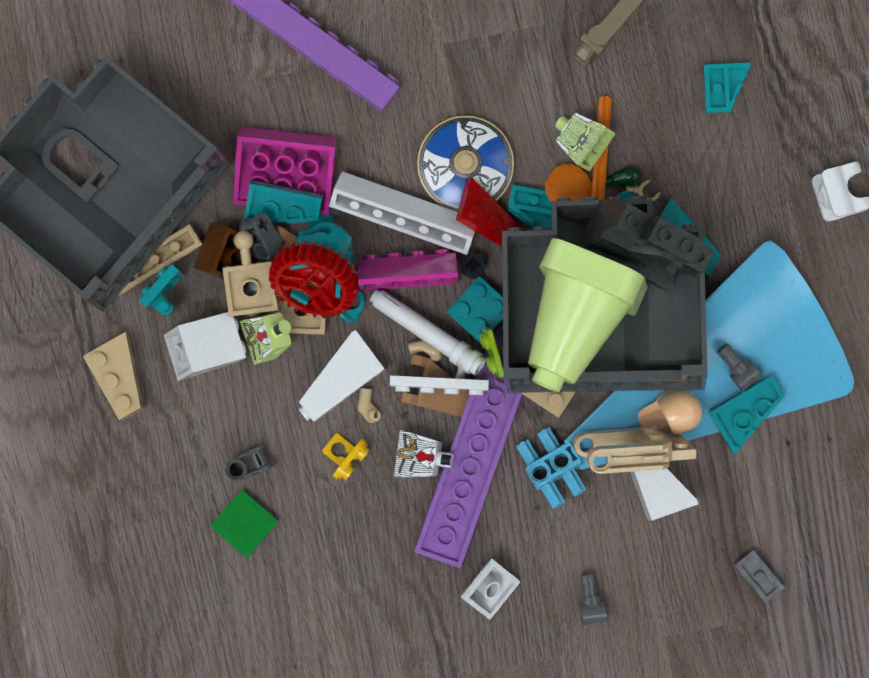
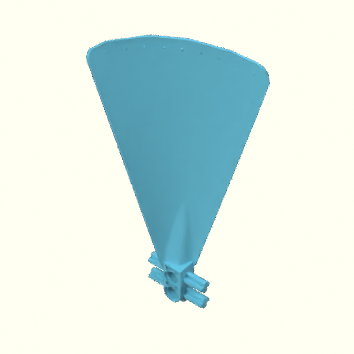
(766, 319)

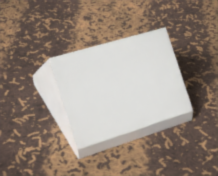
(490, 588)

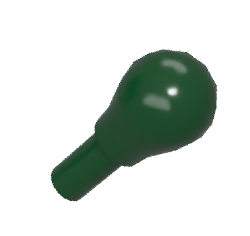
(628, 177)

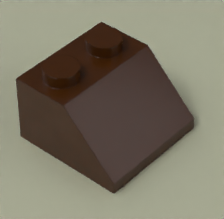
(219, 251)

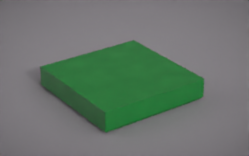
(244, 523)

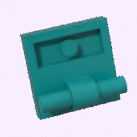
(154, 295)

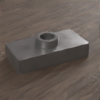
(759, 576)

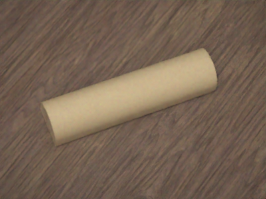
(171, 250)

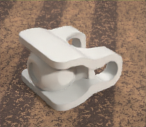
(833, 192)

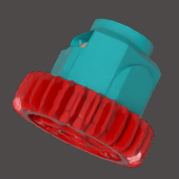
(316, 271)

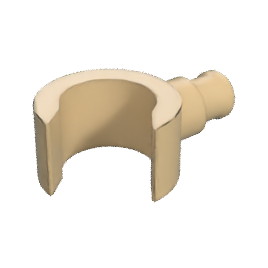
(638, 190)

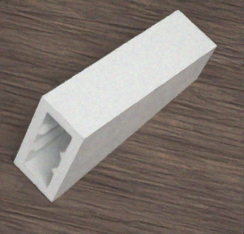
(343, 376)

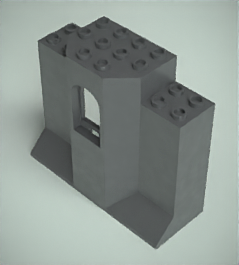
(152, 179)
(648, 351)

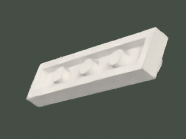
(428, 384)

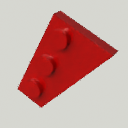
(483, 213)

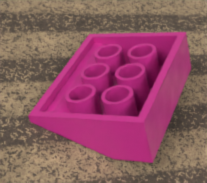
(285, 160)
(407, 271)

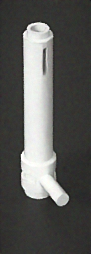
(457, 352)

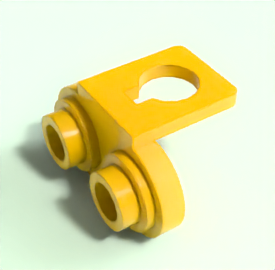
(357, 452)

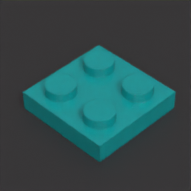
(478, 308)

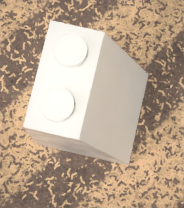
(205, 345)
(661, 493)

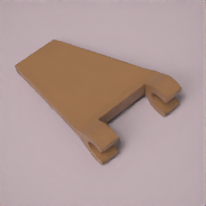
(436, 401)

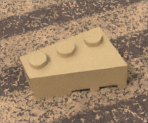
(116, 375)

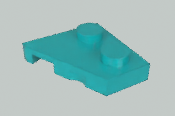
(722, 85)
(531, 206)

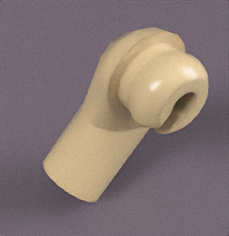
(422, 346)
(366, 408)

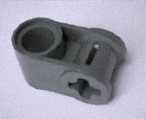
(265, 237)
(250, 463)

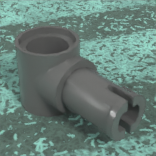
(742, 371)
(592, 606)

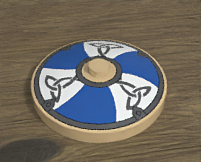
(462, 150)

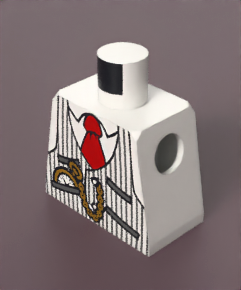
(420, 456)

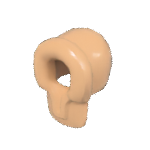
(673, 412)

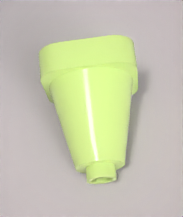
(578, 310)

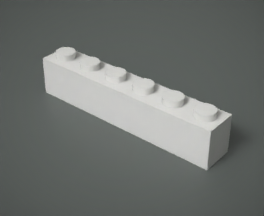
(401, 212)

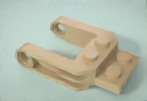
(633, 449)

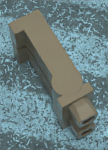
(602, 35)

